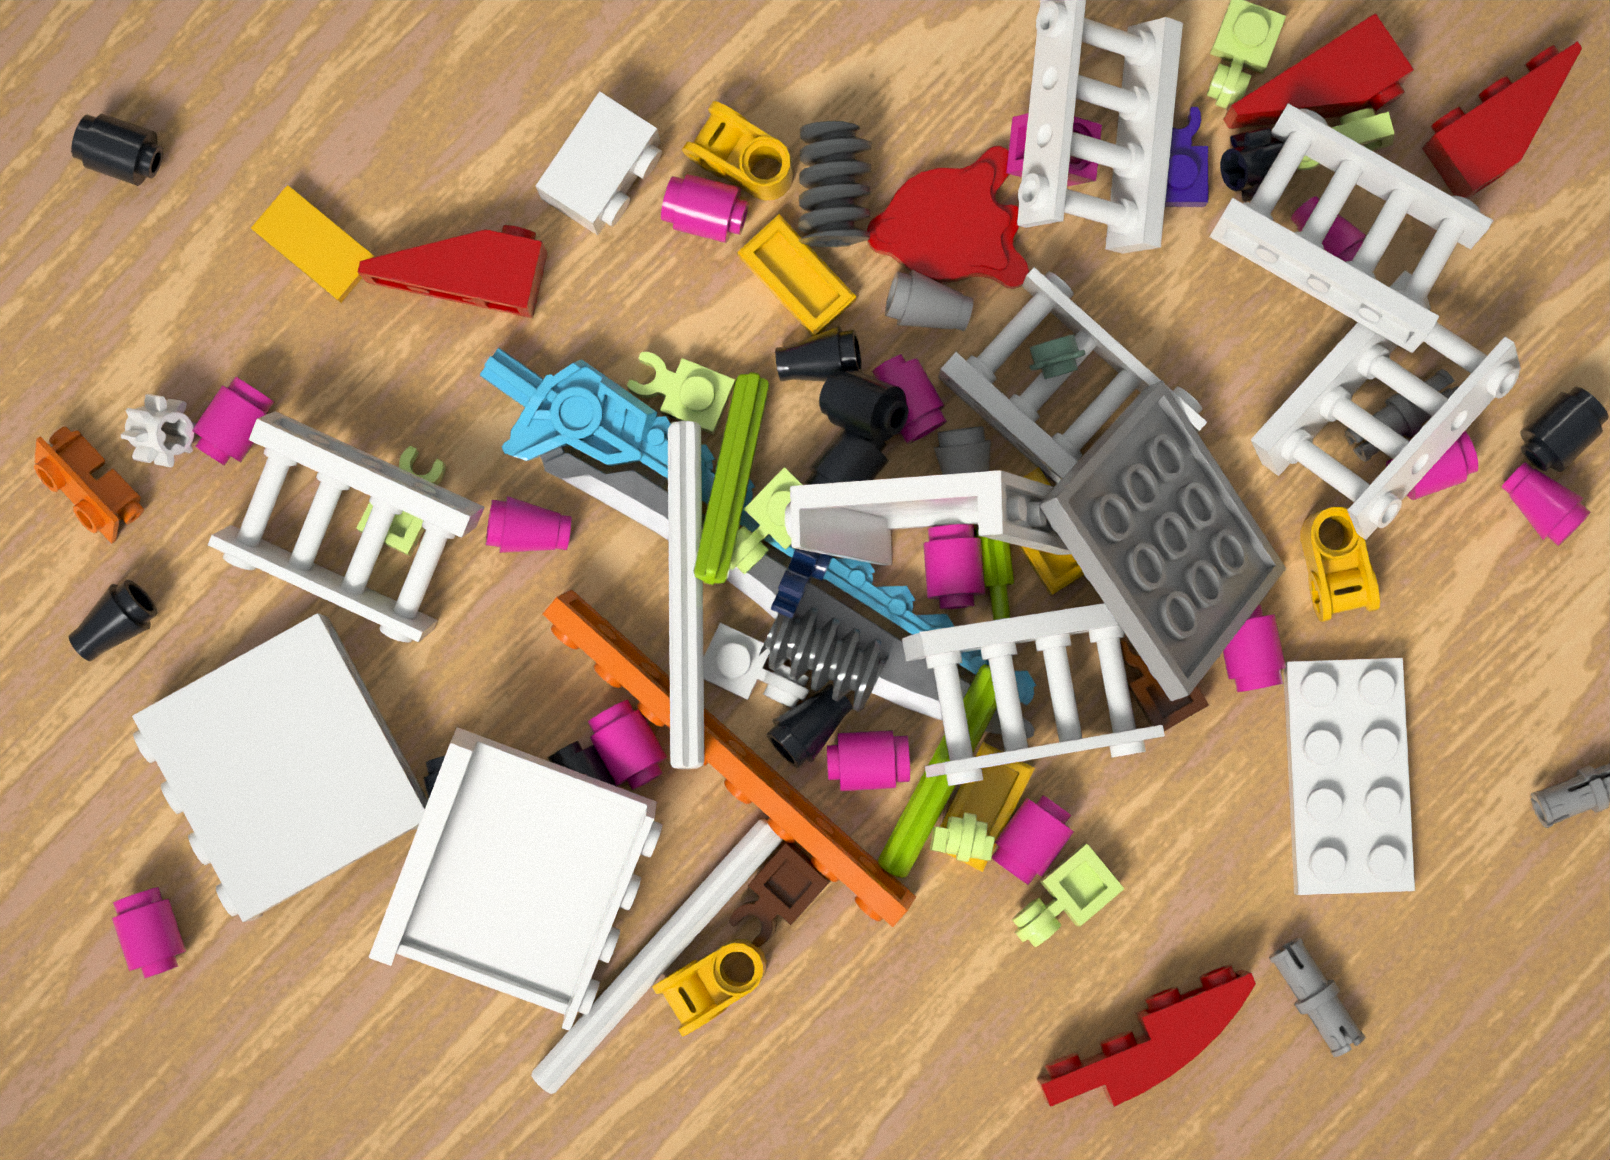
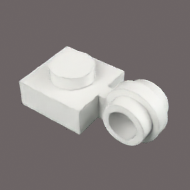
(736, 666)

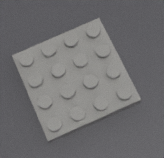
(1164, 539)

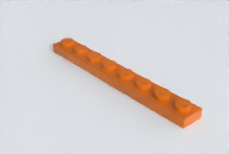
(745, 772)

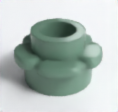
(1056, 356)

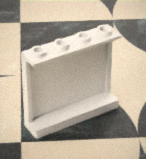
(858, 516)
(281, 767)
(518, 875)

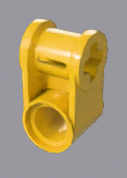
(732, 146)
(1338, 568)
(709, 985)

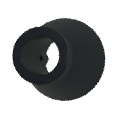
(819, 356)
(115, 618)
(808, 726)

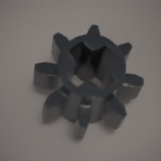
(1249, 161)

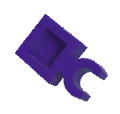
(1187, 166)

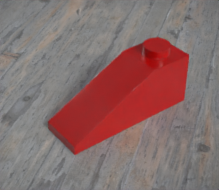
(1338, 79)
(473, 269)

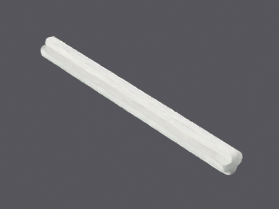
(685, 596)
(656, 957)

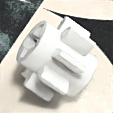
(159, 430)

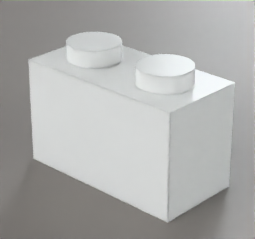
(600, 164)

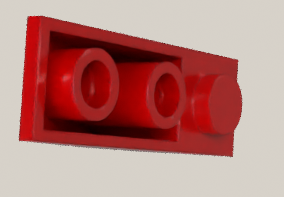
(1493, 137)

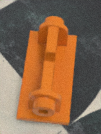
(96, 502)

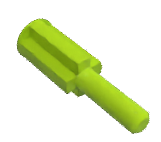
(997, 573)

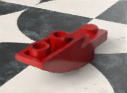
(1174, 1034)

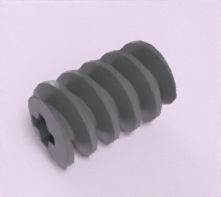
(832, 184)
(825, 655)

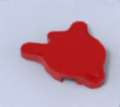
(952, 224)

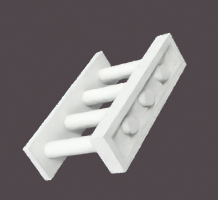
(1143, 128)
(1350, 284)
(1328, 396)
(1017, 416)
(391, 493)
(997, 644)

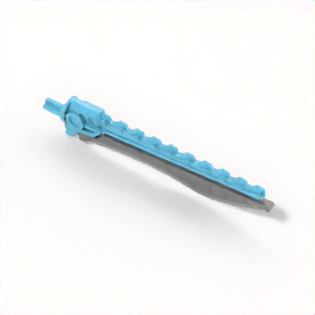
(617, 428)

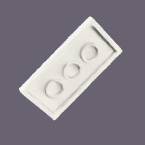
(1348, 776)

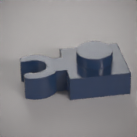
(797, 578)

